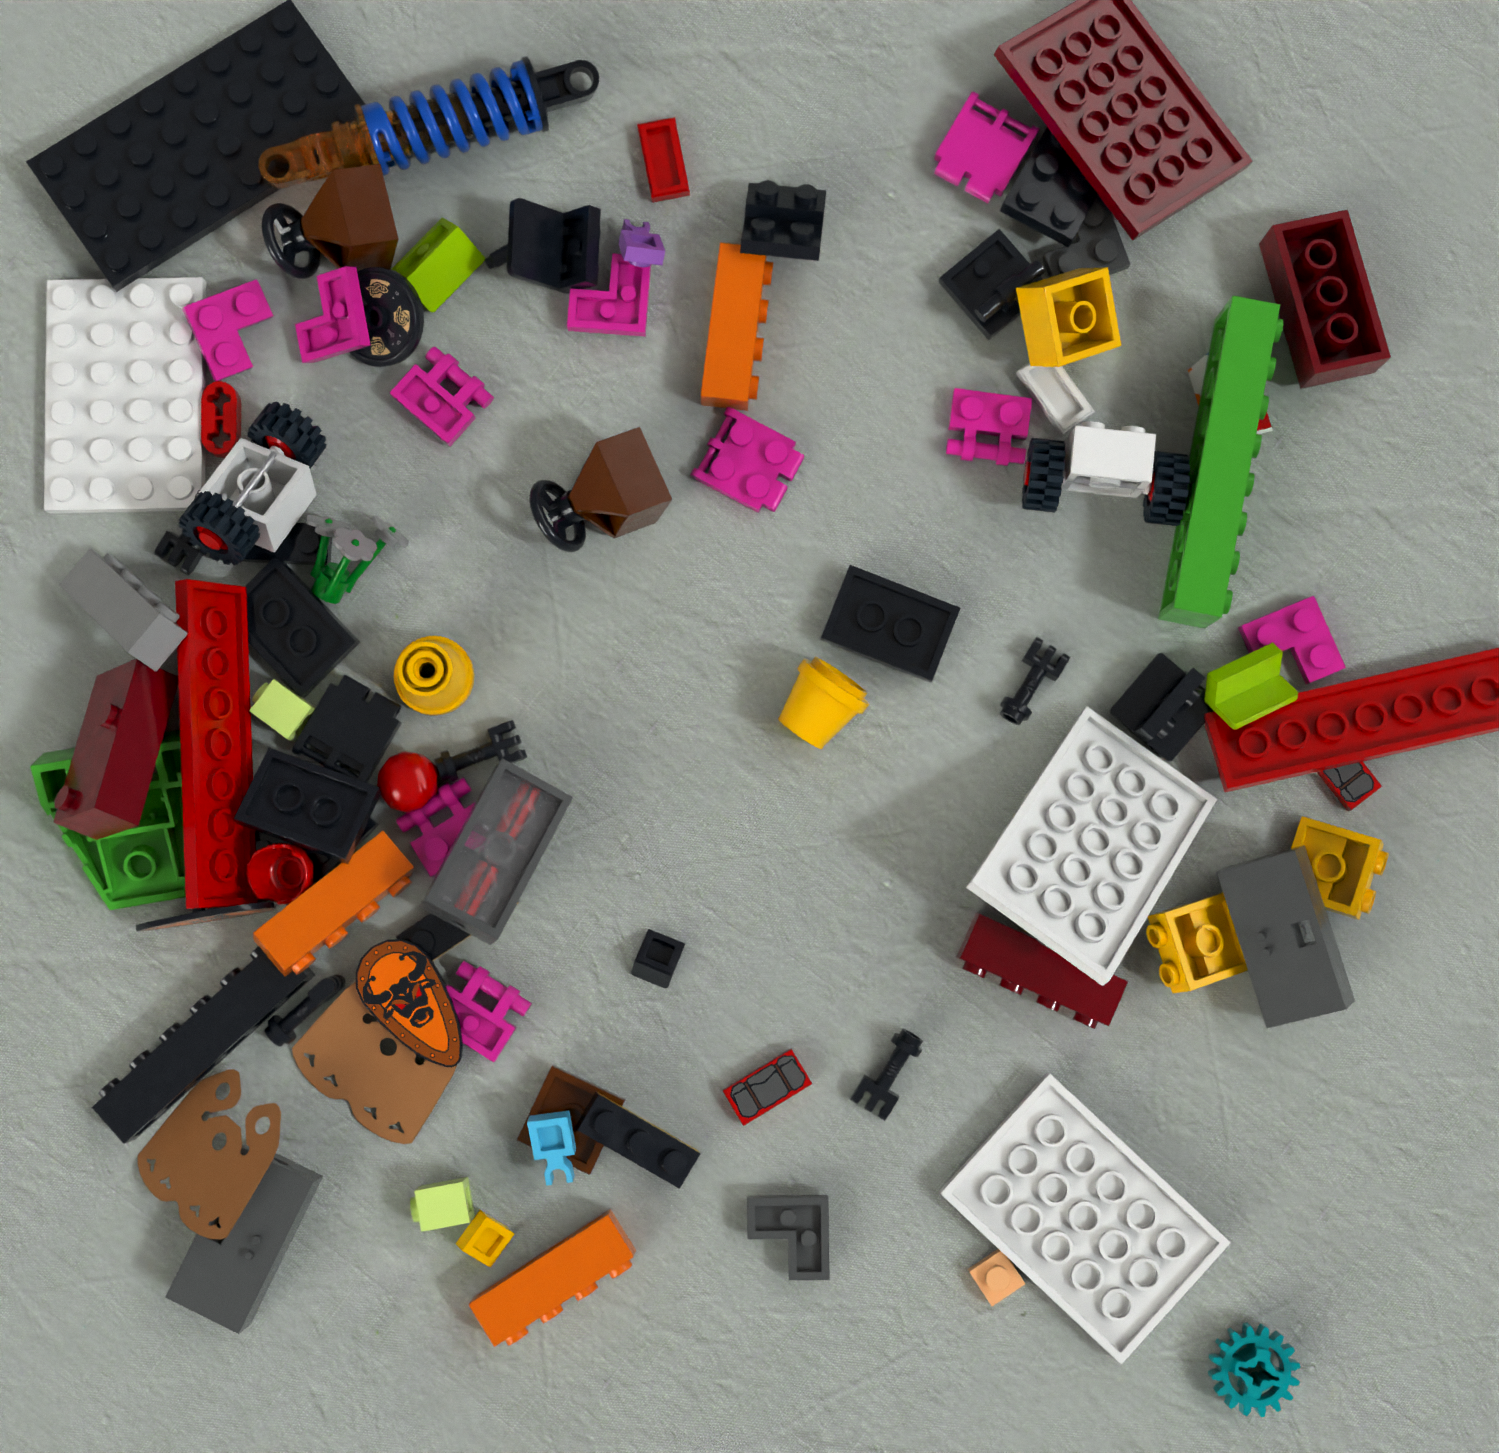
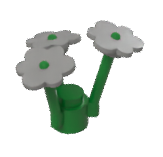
(334, 578)

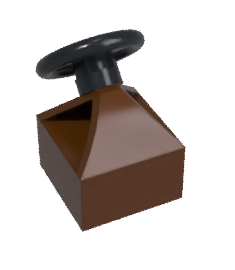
(345, 222)
(615, 492)

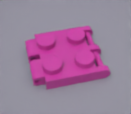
(983, 149)
(749, 462)

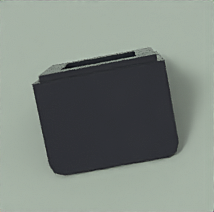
(657, 959)

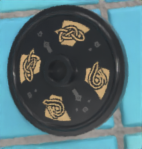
(392, 317)

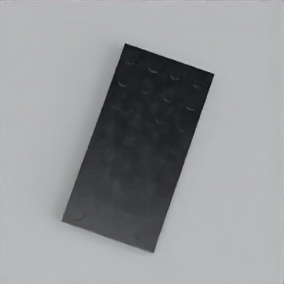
(191, 144)

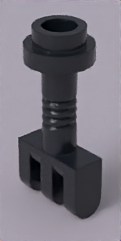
(182, 548)
(1016, 709)
(497, 747)
(281, 1030)
(906, 1045)

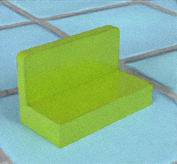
(439, 263)
(1249, 687)

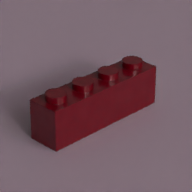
(1032, 966)

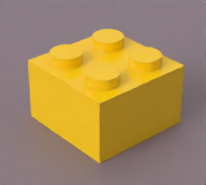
(1068, 317)

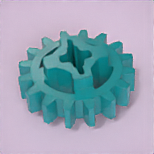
(1252, 1386)

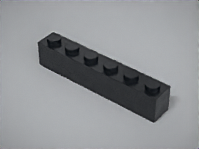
(196, 1046)

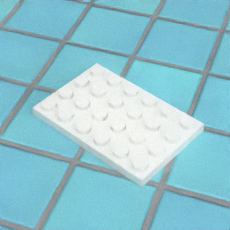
(122, 396)
(1092, 845)
(1084, 1217)

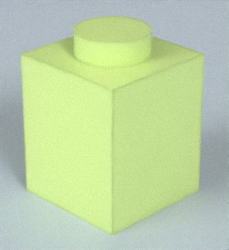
(282, 709)
(442, 1204)

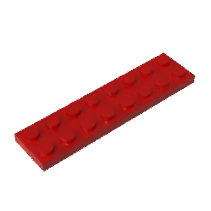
(1361, 721)
(214, 741)

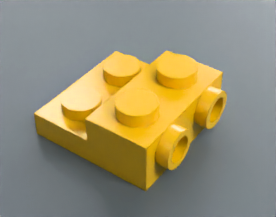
(1342, 865)
(1196, 944)

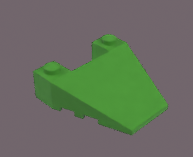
(140, 862)

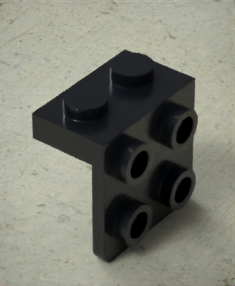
(553, 246)

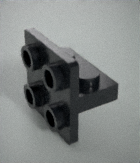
(1163, 706)

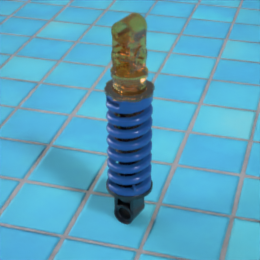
(434, 123)

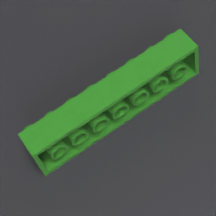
(1221, 461)

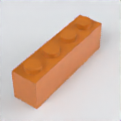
(734, 328)
(333, 904)
(552, 1278)

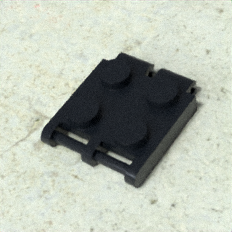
(350, 729)

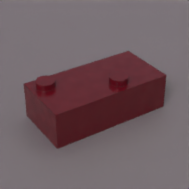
(1324, 299)
(116, 750)

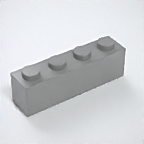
(125, 608)

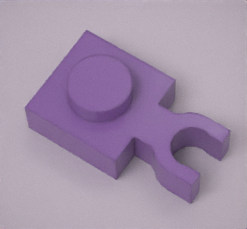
(640, 246)

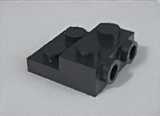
(783, 221)

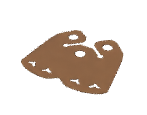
(365, 1075)
(198, 1173)

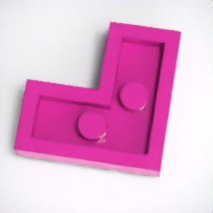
(616, 311)
(344, 320)
(217, 323)
(1303, 632)

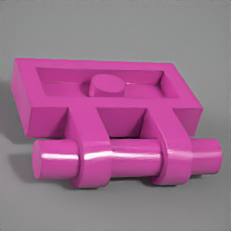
(433, 404)
(988, 415)
(437, 840)
(480, 1027)

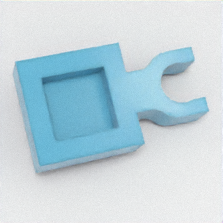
(553, 1140)

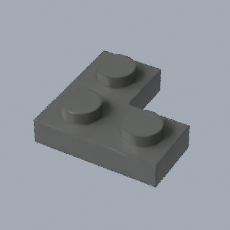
(1096, 245)
(802, 1222)

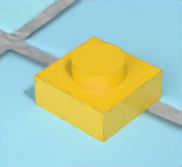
(485, 1238)

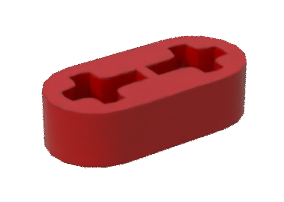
(211, 418)

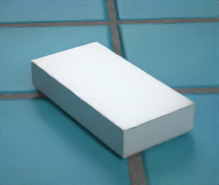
(1056, 396)

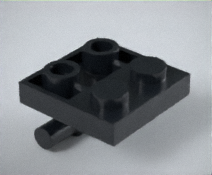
(987, 283)

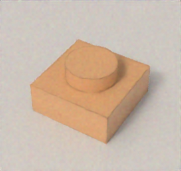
(996, 1277)

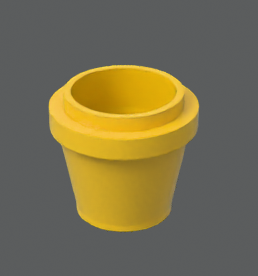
(449, 684)
(821, 702)

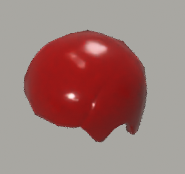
(408, 781)
(279, 873)

